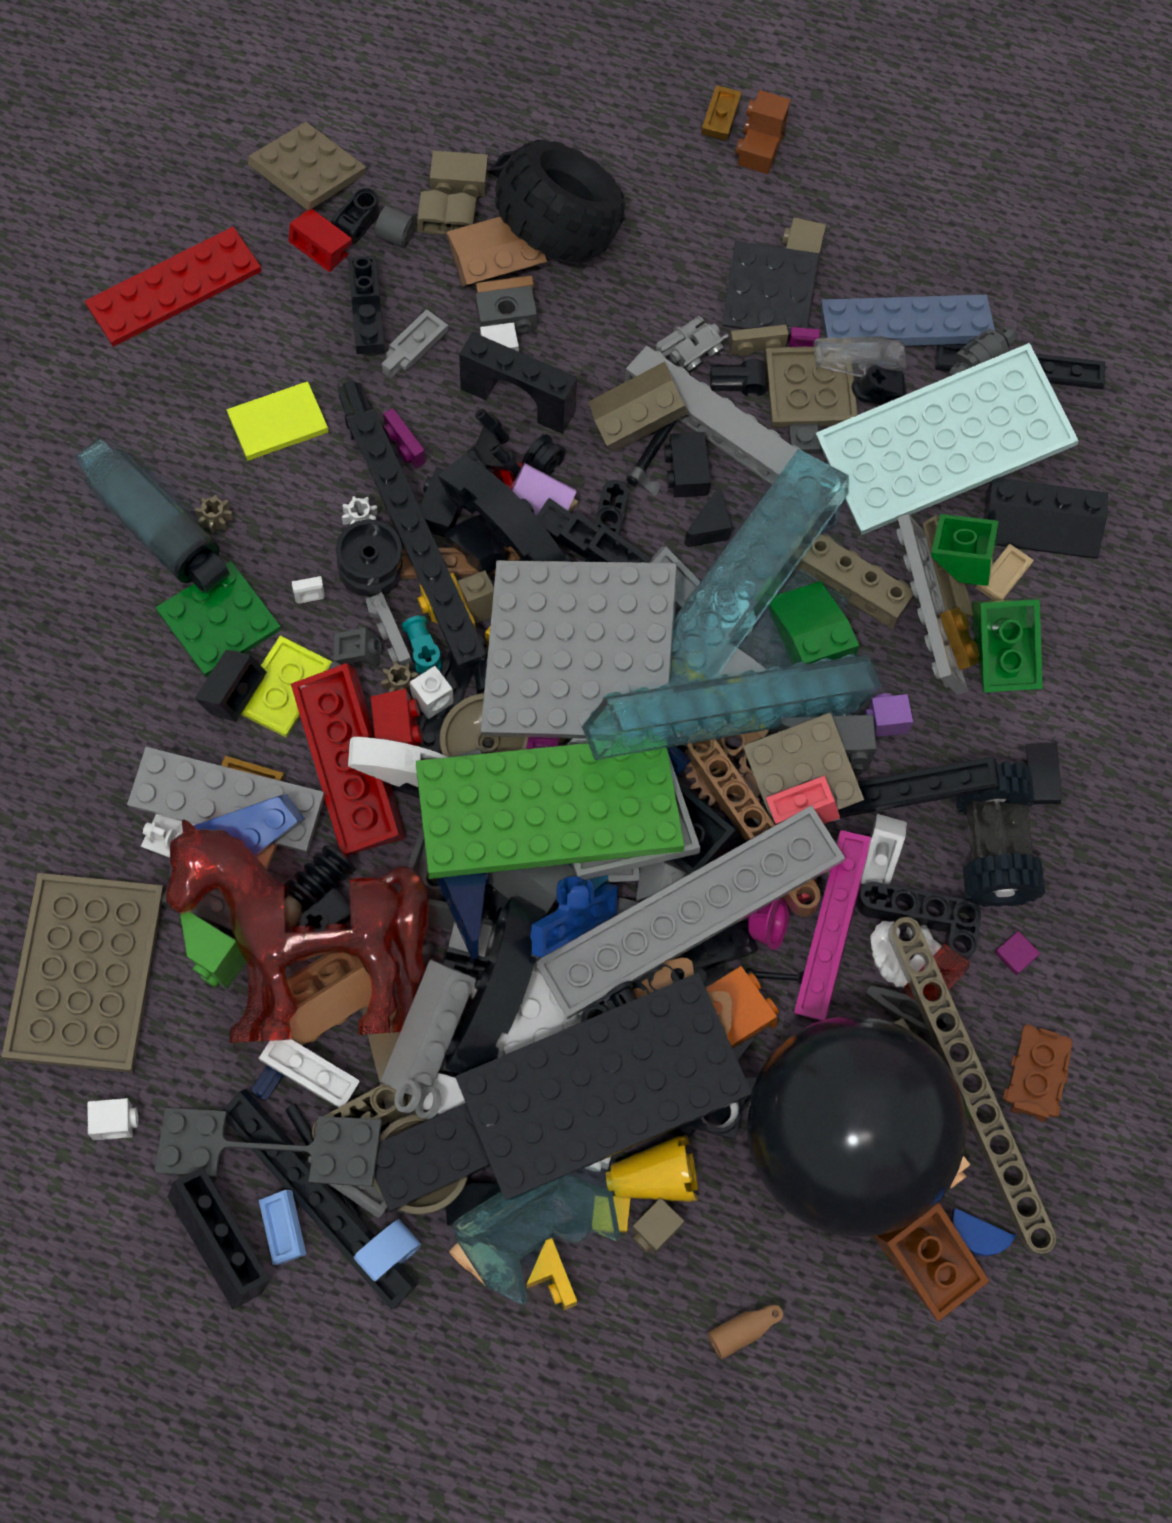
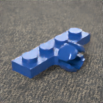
(578, 912)

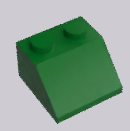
(966, 547)

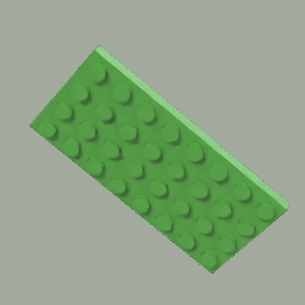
(545, 809)

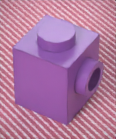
(890, 714)

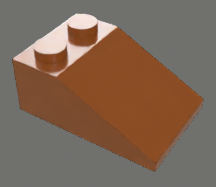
(934, 1261)

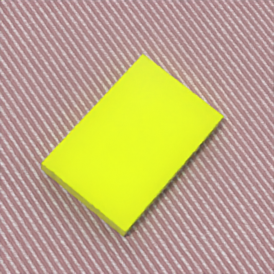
(277, 421)
(274, 701)

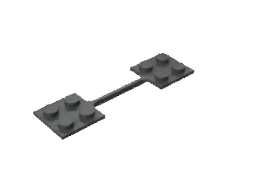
(340, 1153)

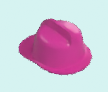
(770, 924)

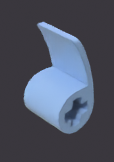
(386, 1249)

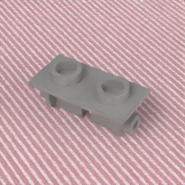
(707, 342)

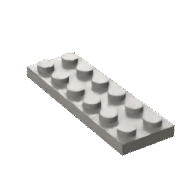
(927, 589)
(202, 791)

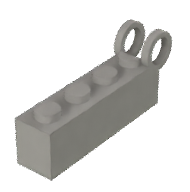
(427, 1037)

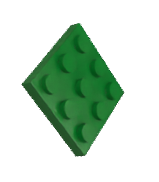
(218, 620)

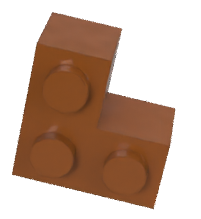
(763, 131)

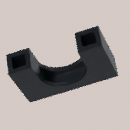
(551, 388)

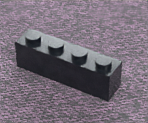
(218, 1238)

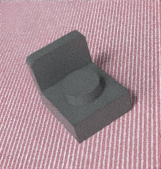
(357, 646)

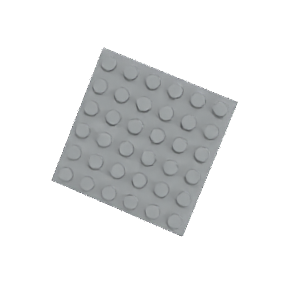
(571, 638)

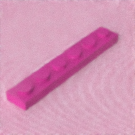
(832, 927)

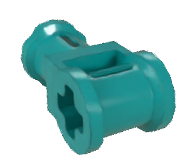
(422, 644)

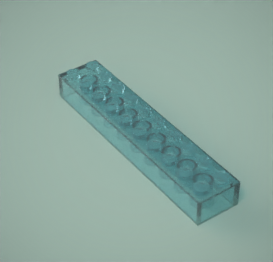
(754, 566)
(727, 705)

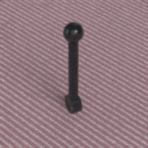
(779, 976)

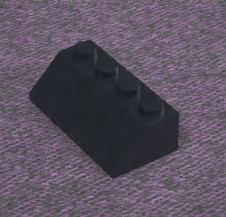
(1047, 517)

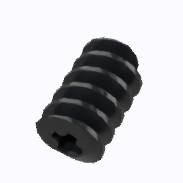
(319, 876)

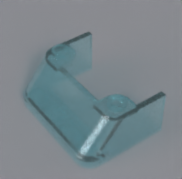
(504, 1232)

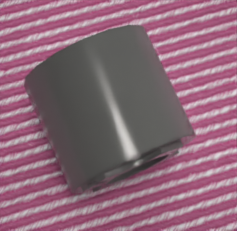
(395, 226)

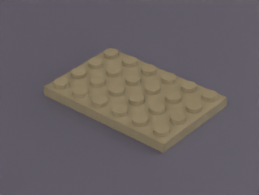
(83, 973)

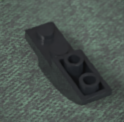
(366, 305)

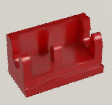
(319, 239)

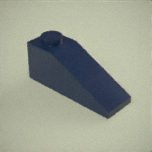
(466, 903)

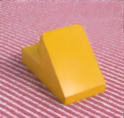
(550, 1267)

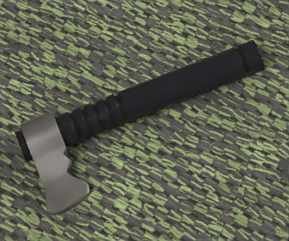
(637, 474)

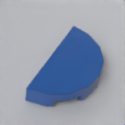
(979, 1235)

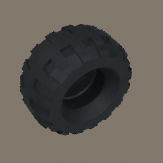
(559, 201)

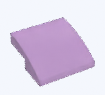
(538, 487)

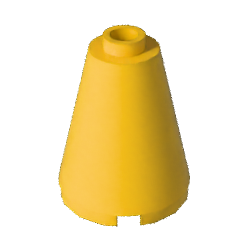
(656, 1173)

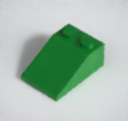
(812, 625)
(1008, 644)

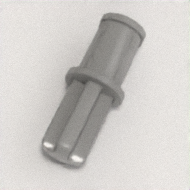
(679, 335)

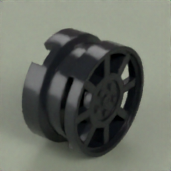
(544, 455)

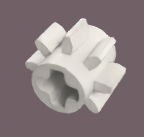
(357, 506)

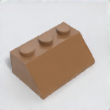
(490, 251)
(327, 994)

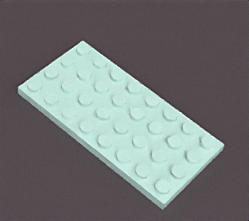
(947, 438)

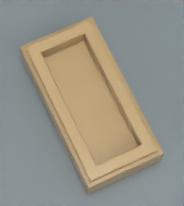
(1006, 573)

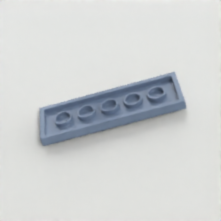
(909, 319)

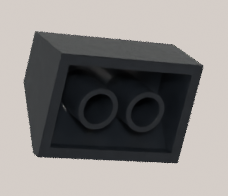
(713, 834)

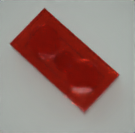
(951, 967)

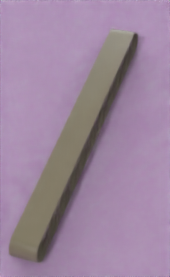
(982, 1096)

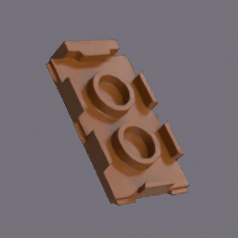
(1038, 1073)

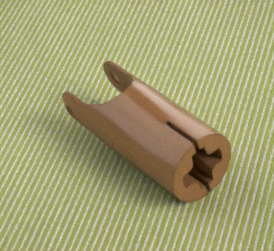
(743, 1330)

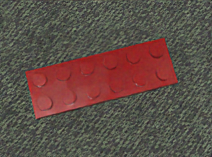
(172, 286)

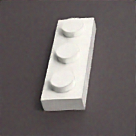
(309, 1071)

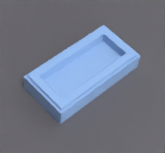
(282, 1227)

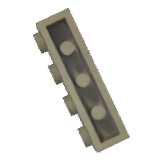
(858, 580)

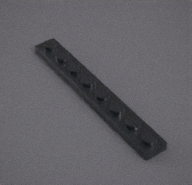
(317, 1199)

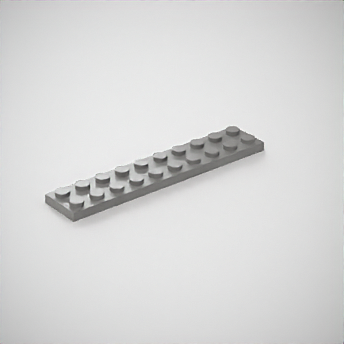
(690, 911)

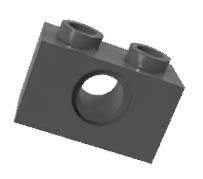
(516, 301)

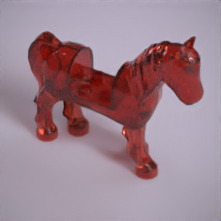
(384, 931)

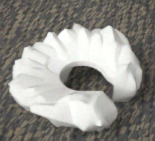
(885, 957)

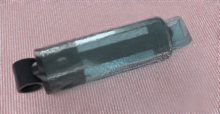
(152, 515)

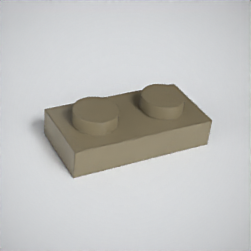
(757, 339)

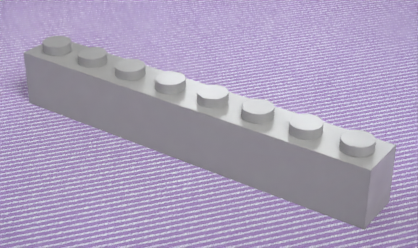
(723, 423)

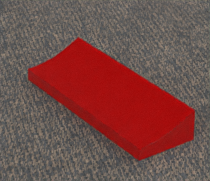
(358, 803)

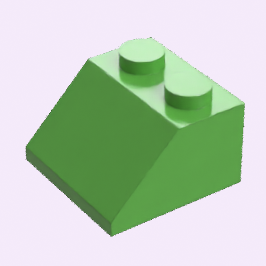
(211, 951)

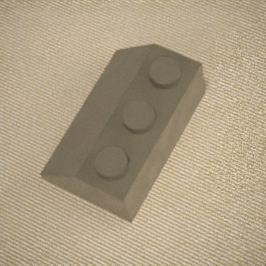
(638, 407)

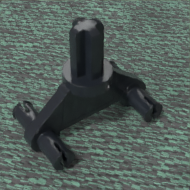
(489, 448)

